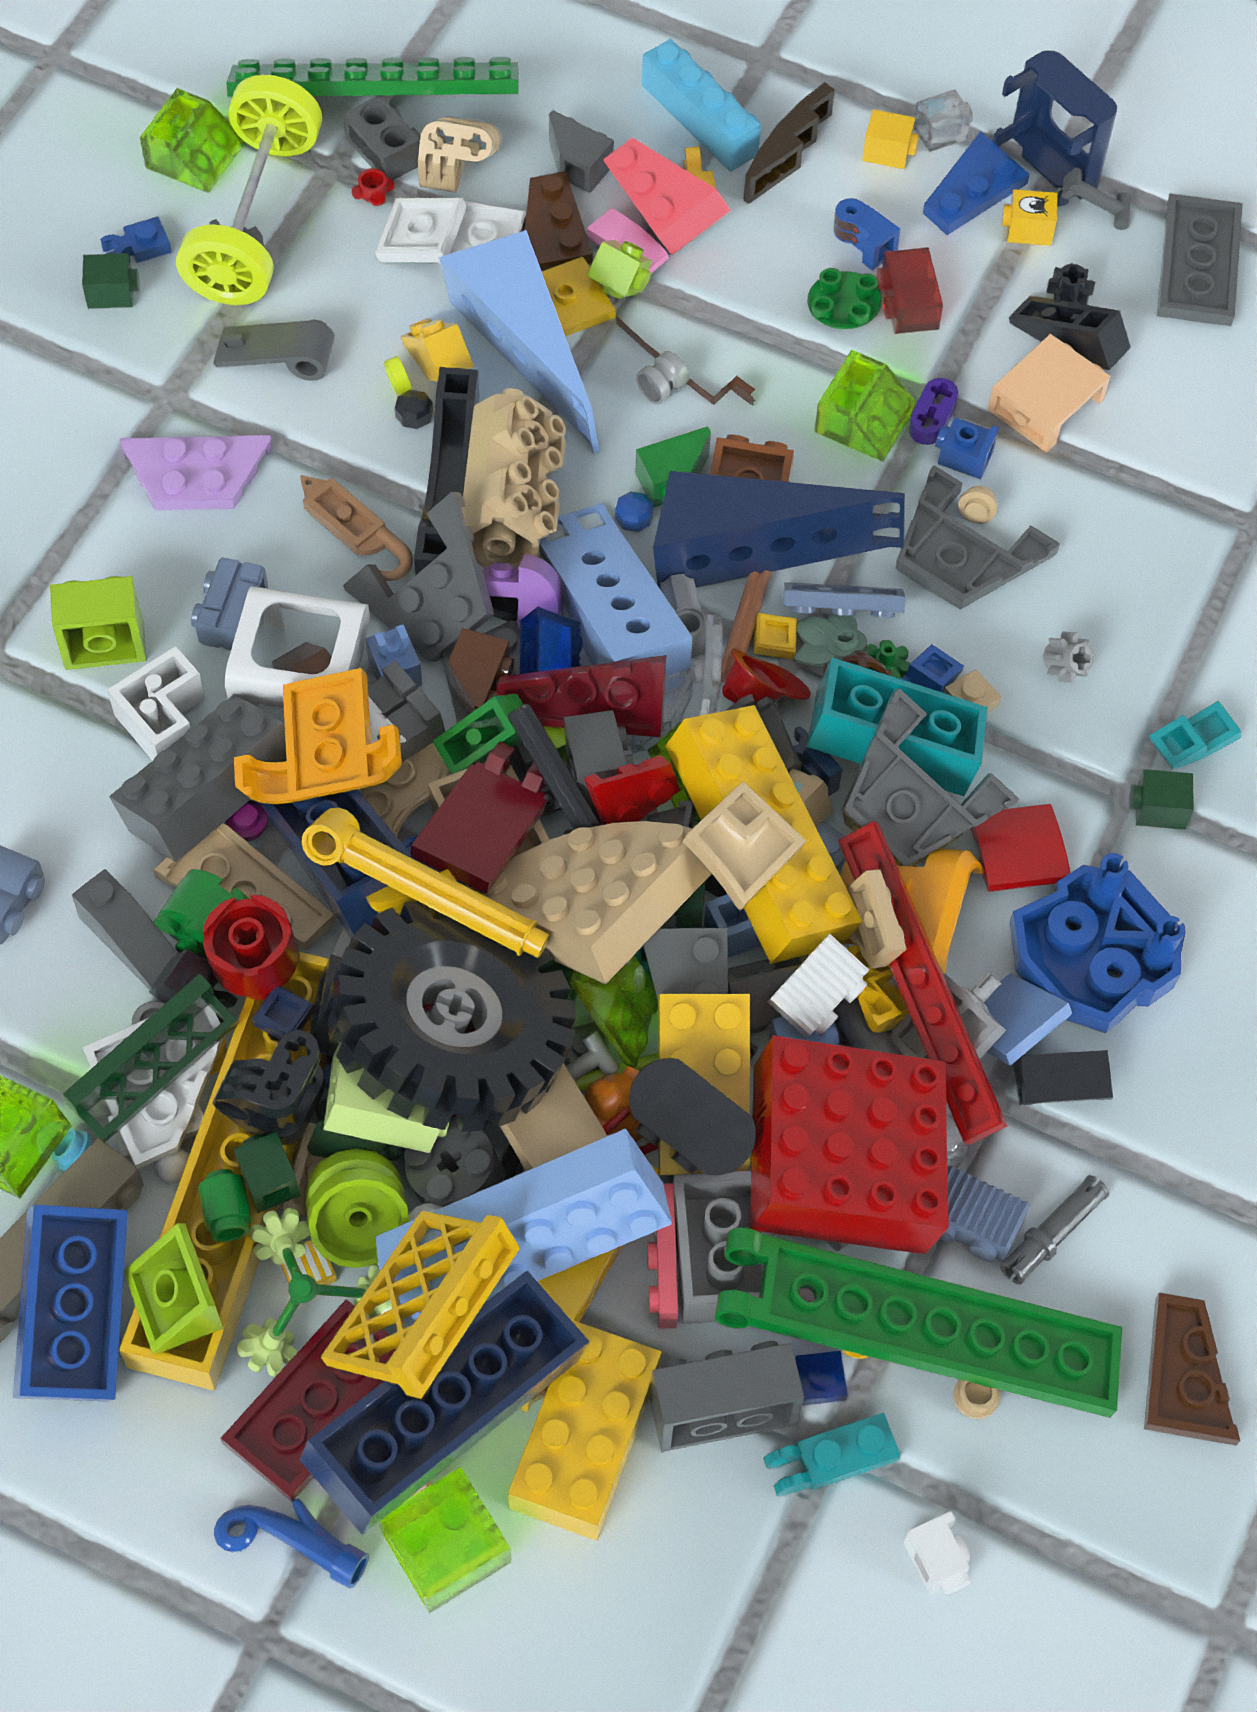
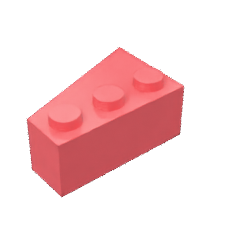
(665, 194)

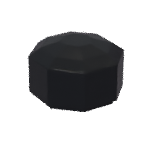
(413, 409)

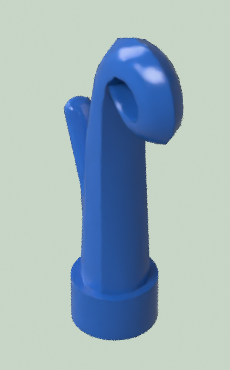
(306, 1536)

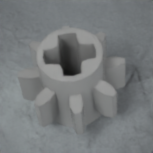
(1068, 657)

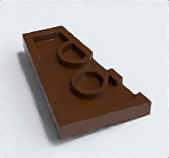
(555, 222)
(1184, 1374)

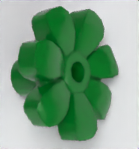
(890, 657)

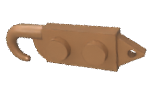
(353, 523)

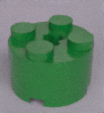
(189, 908)

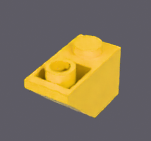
(437, 345)

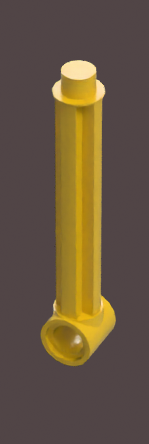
(418, 882)

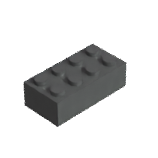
(193, 781)

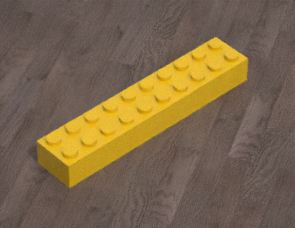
(231, 1264)

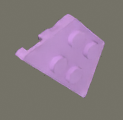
(195, 470)

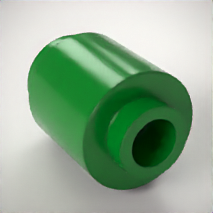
(225, 1205)

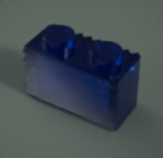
(548, 641)

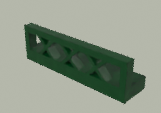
(138, 1047)

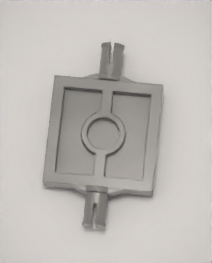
(975, 1014)

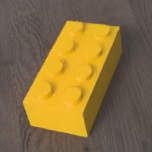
(714, 1041)
(585, 1434)

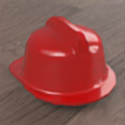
(761, 679)

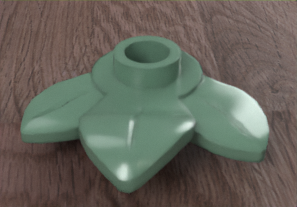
(828, 639)

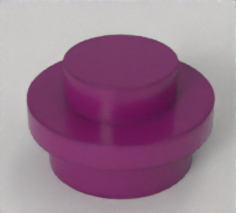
(248, 821)

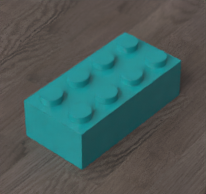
(943, 744)

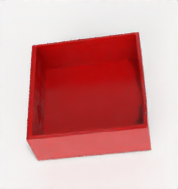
(849, 1146)

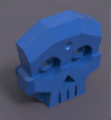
(1077, 962)

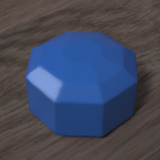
(634, 511)

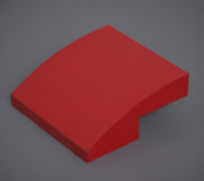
(1021, 848)

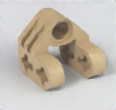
(442, 162)

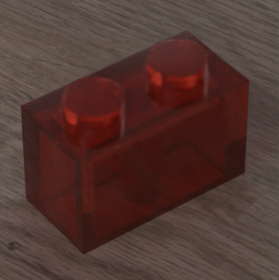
(910, 290)

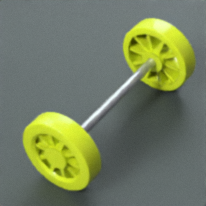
(224, 260)

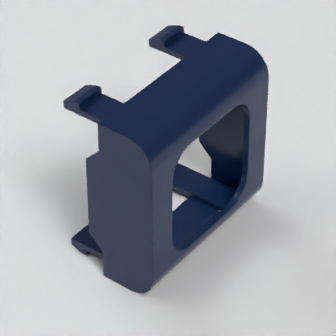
(1044, 145)

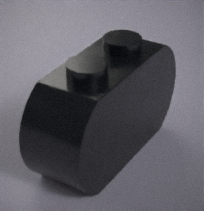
(691, 1118)

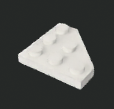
(164, 1121)

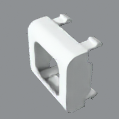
(264, 684)

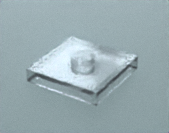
(708, 668)

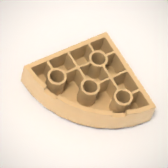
(601, 890)

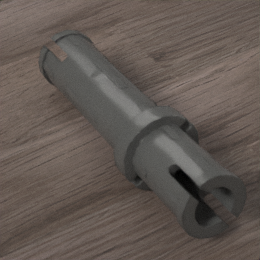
(1042, 1241)

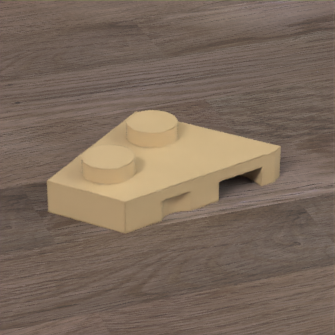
(879, 933)

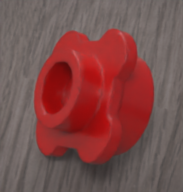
(373, 187)

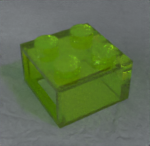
(28, 1134)
(445, 1540)

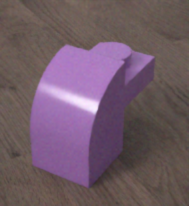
(533, 584)

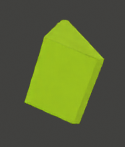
(172, 1292)

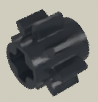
(1071, 284)

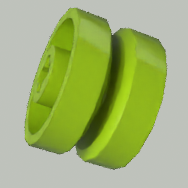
(350, 1203)

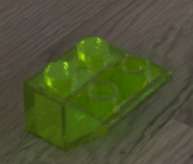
(190, 141)
(864, 406)
(621, 1007)

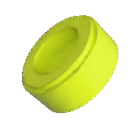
(397, 375)

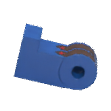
(865, 230)

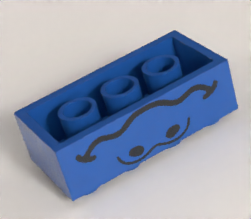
(70, 1303)

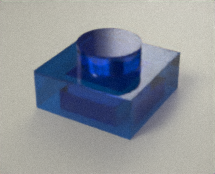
(822, 1377)

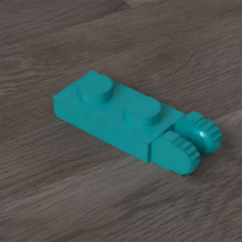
(836, 1455)

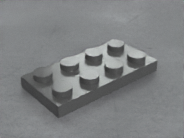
(1200, 259)

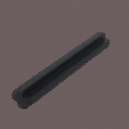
(552, 767)

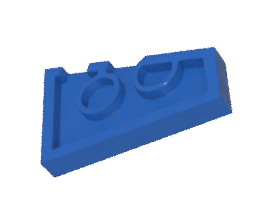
(974, 185)

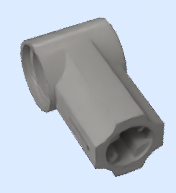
(683, 598)

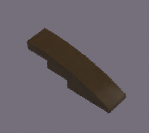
(783, 148)

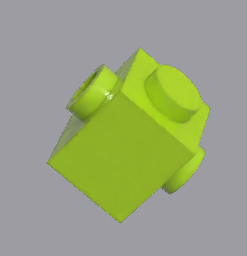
(620, 268)

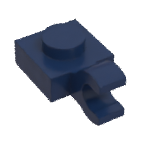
(817, 762)

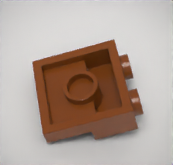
(742, 459)

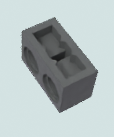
(382, 137)

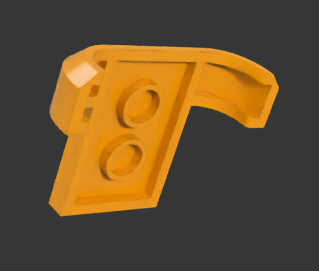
(325, 744)
(936, 894)

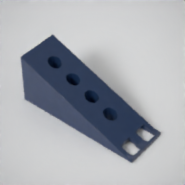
(736, 526)
(338, 883)

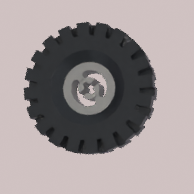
(429, 1060)

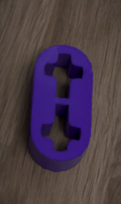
(939, 413)

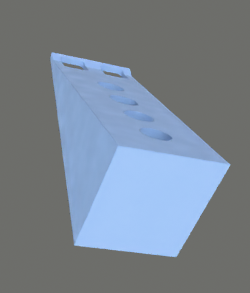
(509, 303)
(614, 595)

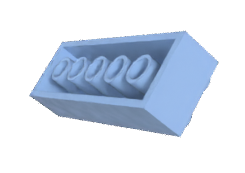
(558, 1211)

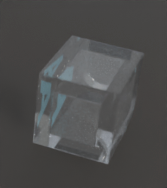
(942, 120)

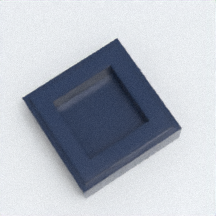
(282, 1013)

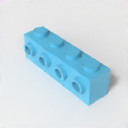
(701, 104)

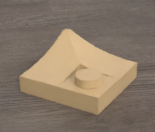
(743, 843)

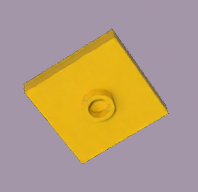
(577, 297)

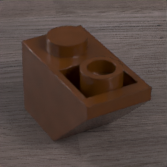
(477, 667)

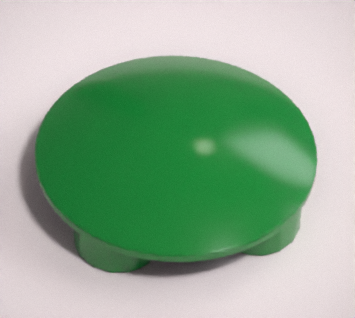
(844, 299)

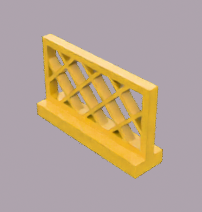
(445, 1310)

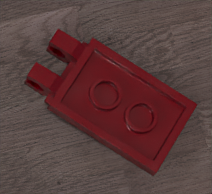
(482, 821)

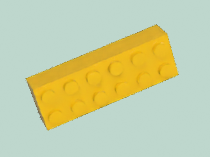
(807, 894)

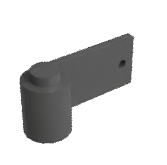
(298, 344)

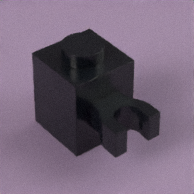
(182, 970)

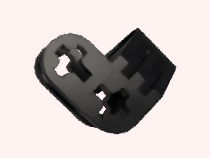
(263, 1090)

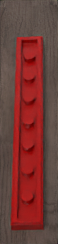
(928, 994)

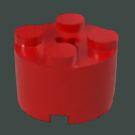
(250, 946)

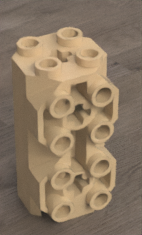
(506, 484)

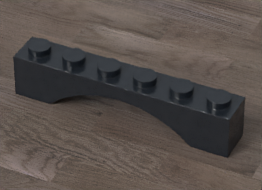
(454, 406)

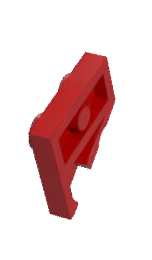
(633, 790)

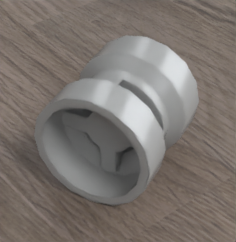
(666, 374)

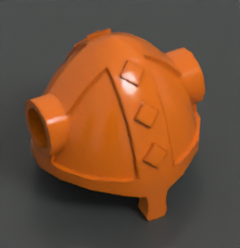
(609, 1096)

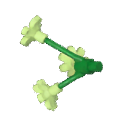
(282, 1242)

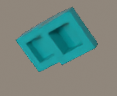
(1196, 737)

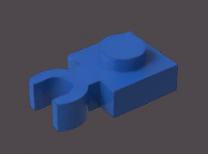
(141, 240)

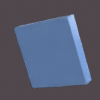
(1026, 1015)

